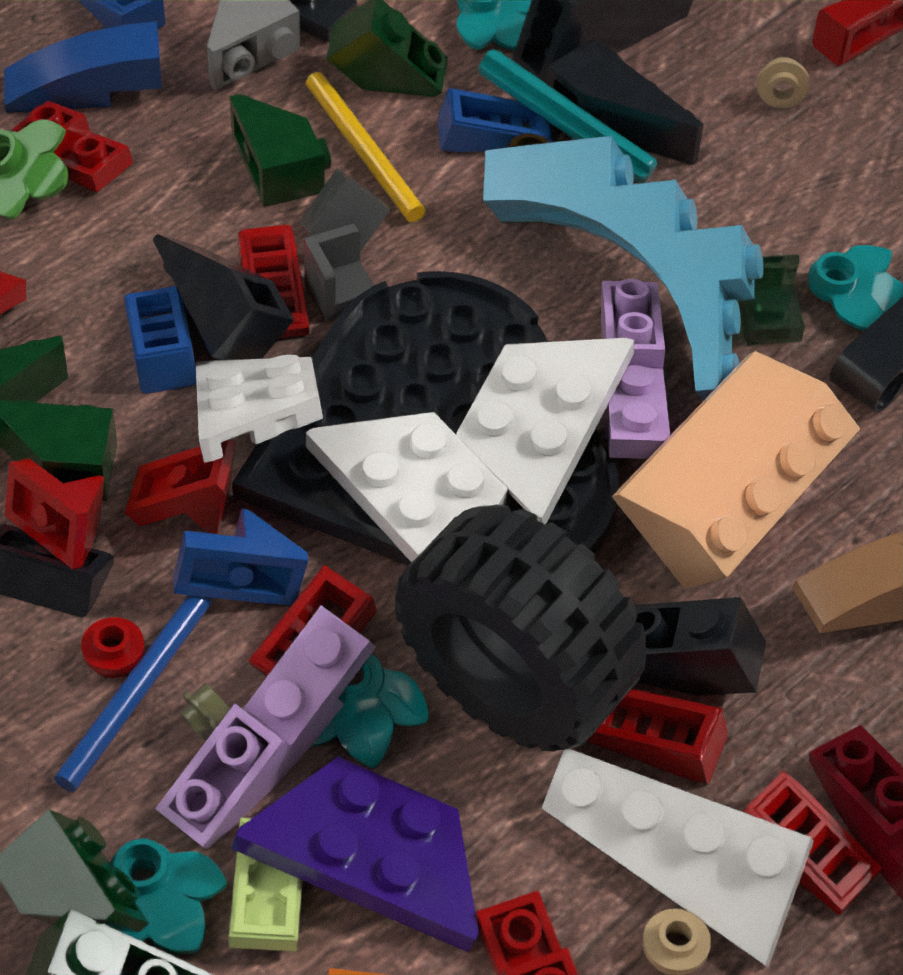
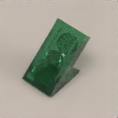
(775, 310)

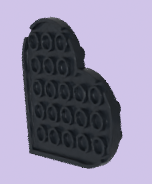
(405, 355)

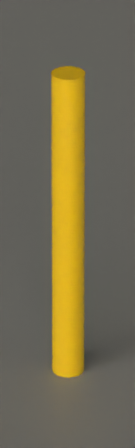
(365, 147)

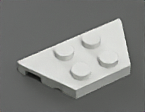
(254, 399)
(542, 412)
(406, 474)

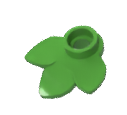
(30, 166)

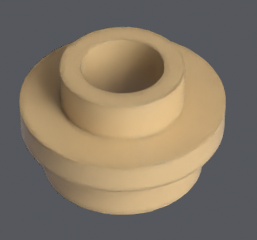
(783, 70)
(672, 958)

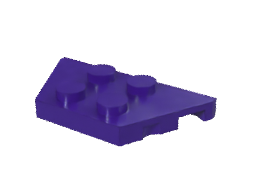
(371, 847)

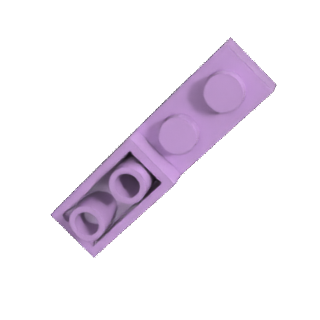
(637, 412)
(270, 734)

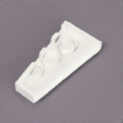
(695, 851)

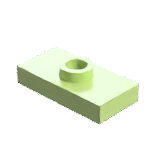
(264, 906)

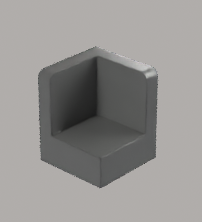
(342, 204)
(334, 270)

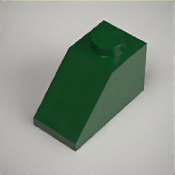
(278, 150)

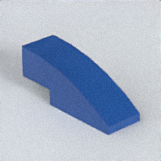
(86, 69)

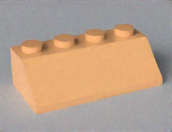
(735, 468)

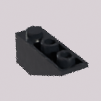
(626, 102)
(231, 305)
(701, 646)

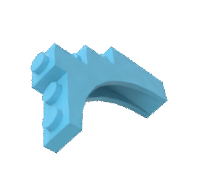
(592, 189)

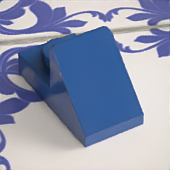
(249, 567)

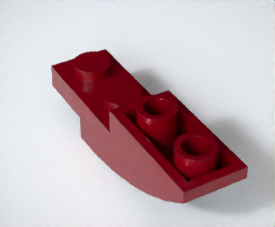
(867, 794)

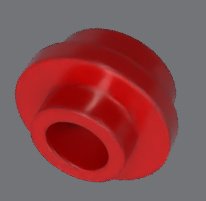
(115, 660)

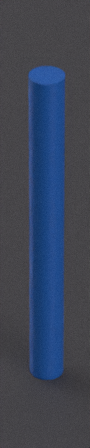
(131, 692)

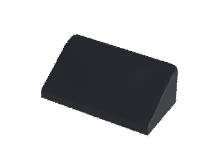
(40, 578)

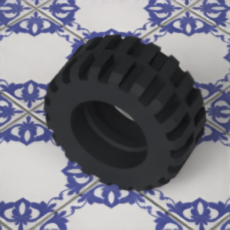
(521, 627)

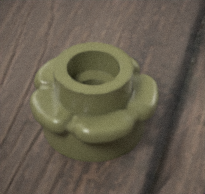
(204, 710)

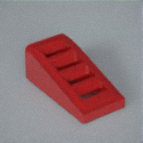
(855, 26)
(271, 250)
(323, 588)
(672, 756)
(806, 812)

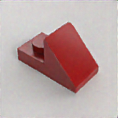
(183, 486)
(54, 513)

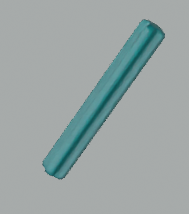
(559, 109)

